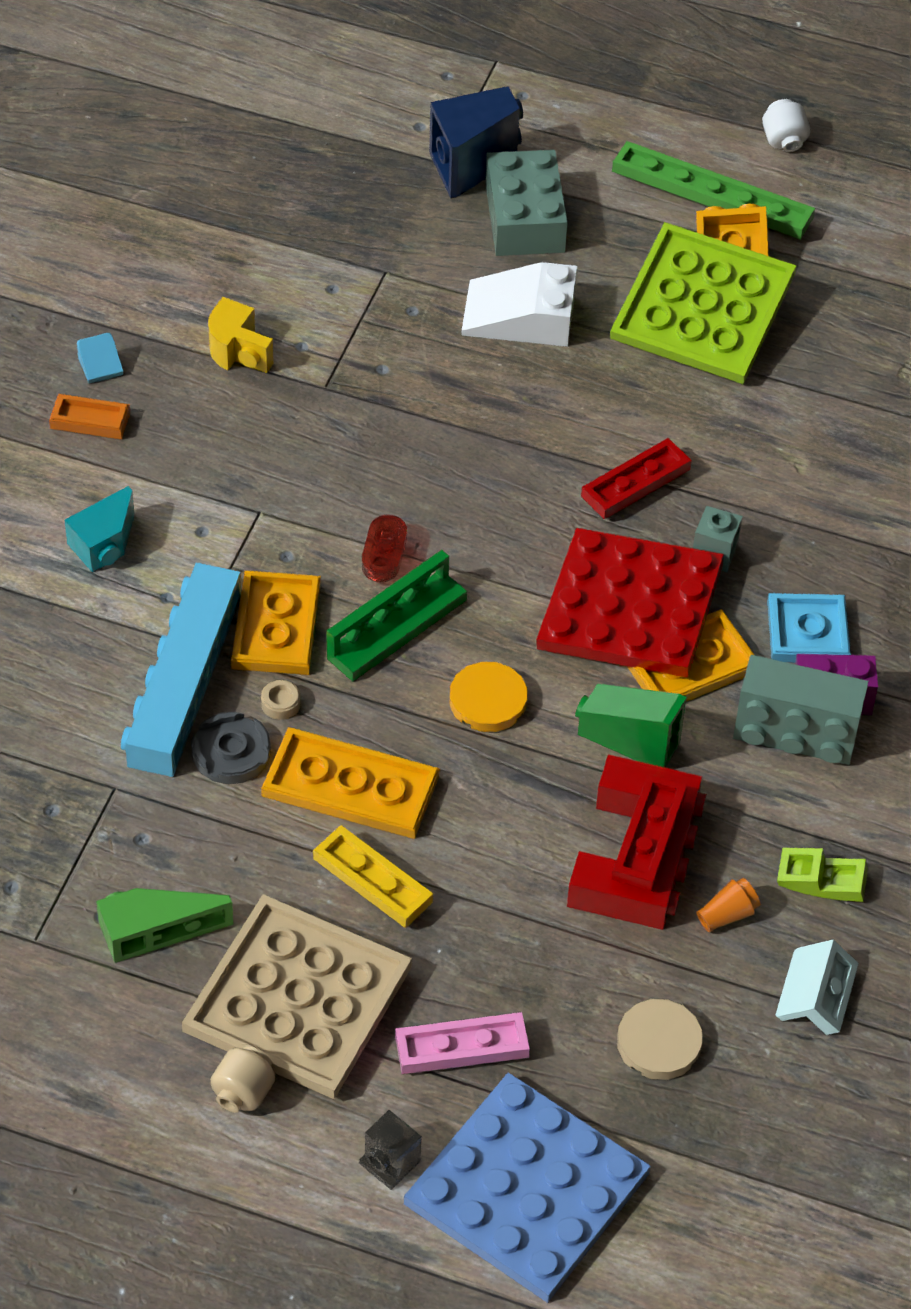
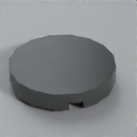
(231, 748)

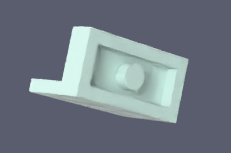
(818, 985)

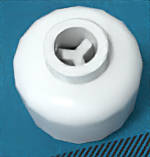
(786, 125)

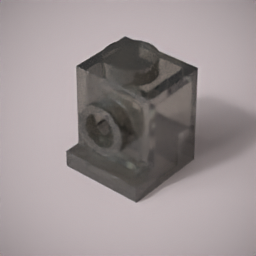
(391, 1149)

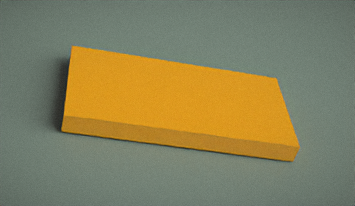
(350, 782)

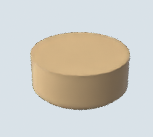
(280, 699)

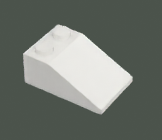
(522, 304)

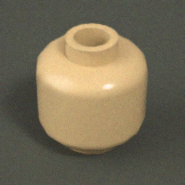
(242, 1079)

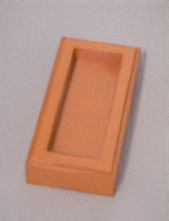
(89, 416)

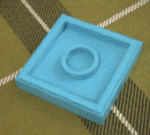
(807, 625)

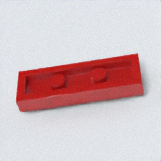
(636, 478)
(649, 832)

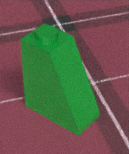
(633, 722)

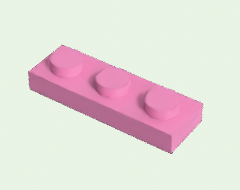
(462, 1043)

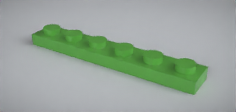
(710, 187)

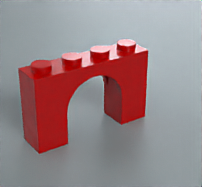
(591, 878)

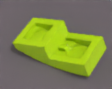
(830, 878)

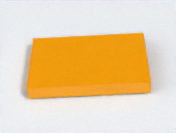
(276, 622)
(718, 661)

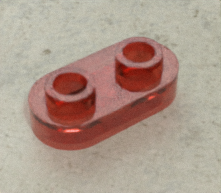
(381, 550)

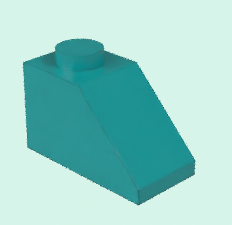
(102, 530)

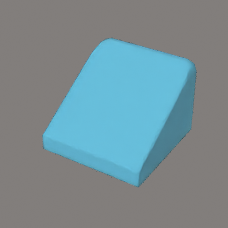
(99, 357)

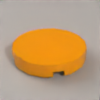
(488, 696)

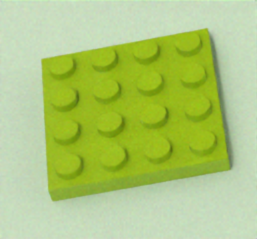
(703, 302)

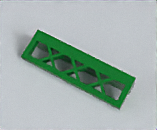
(396, 617)

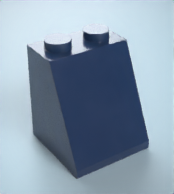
(467, 130)

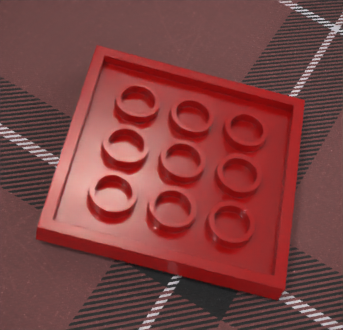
(630, 602)

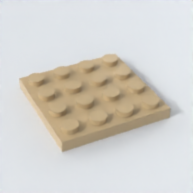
(298, 995)

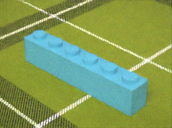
(182, 670)

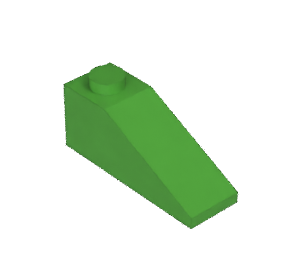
(153, 919)

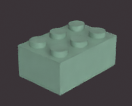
(525, 202)
(799, 709)

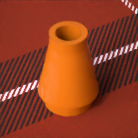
(729, 905)

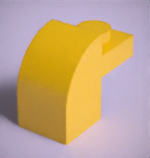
(234, 337)

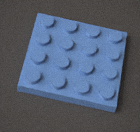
(527, 1186)

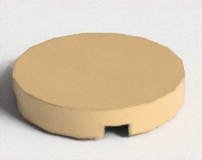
(659, 1039)

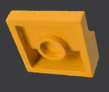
(738, 226)

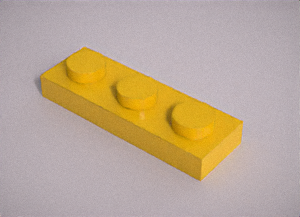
(373, 876)

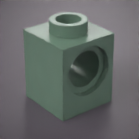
(718, 533)

